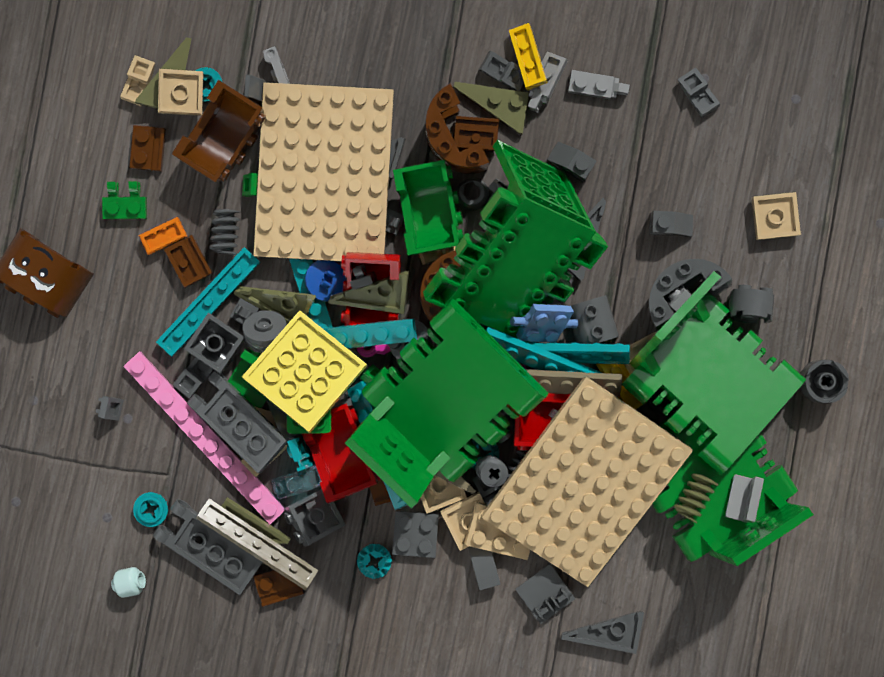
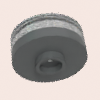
(262, 329)

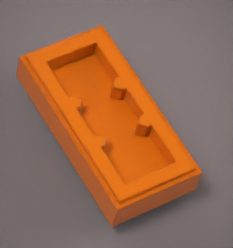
(163, 236)

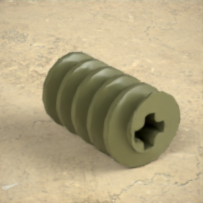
(695, 497)

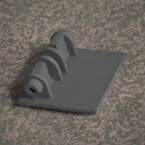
(545, 593)

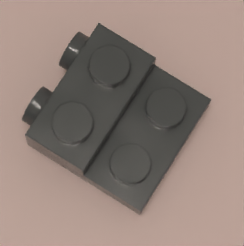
(313, 518)

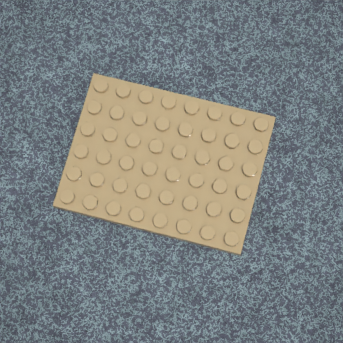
(323, 171)
(586, 481)

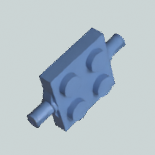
(544, 323)

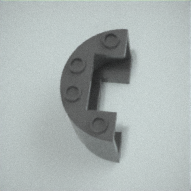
(683, 273)

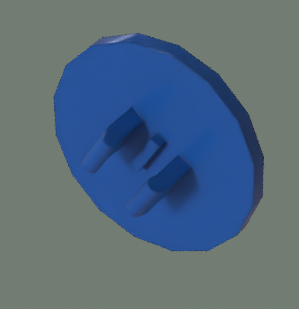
(324, 279)

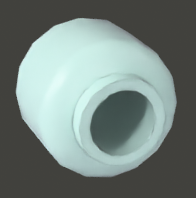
(128, 582)

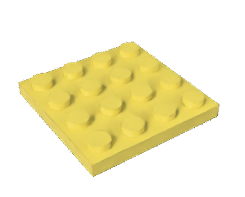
(304, 371)

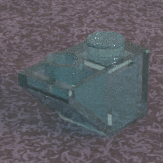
(296, 482)

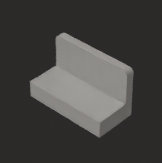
(744, 498)

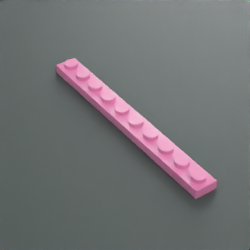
(204, 437)

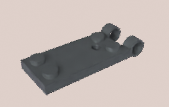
(246, 429)
(214, 555)

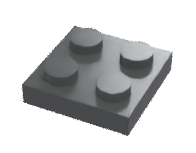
(415, 534)

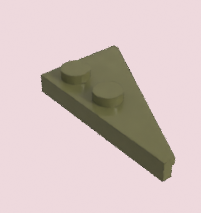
(177, 61)
(504, 104)
(381, 295)
(282, 302)
(255, 522)

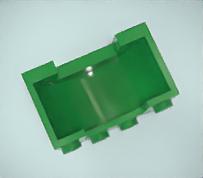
(428, 207)

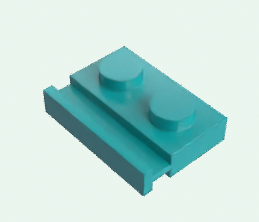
(300, 452)

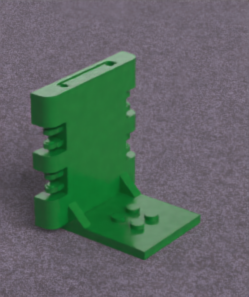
(527, 247)
(712, 378)
(442, 403)
(716, 534)

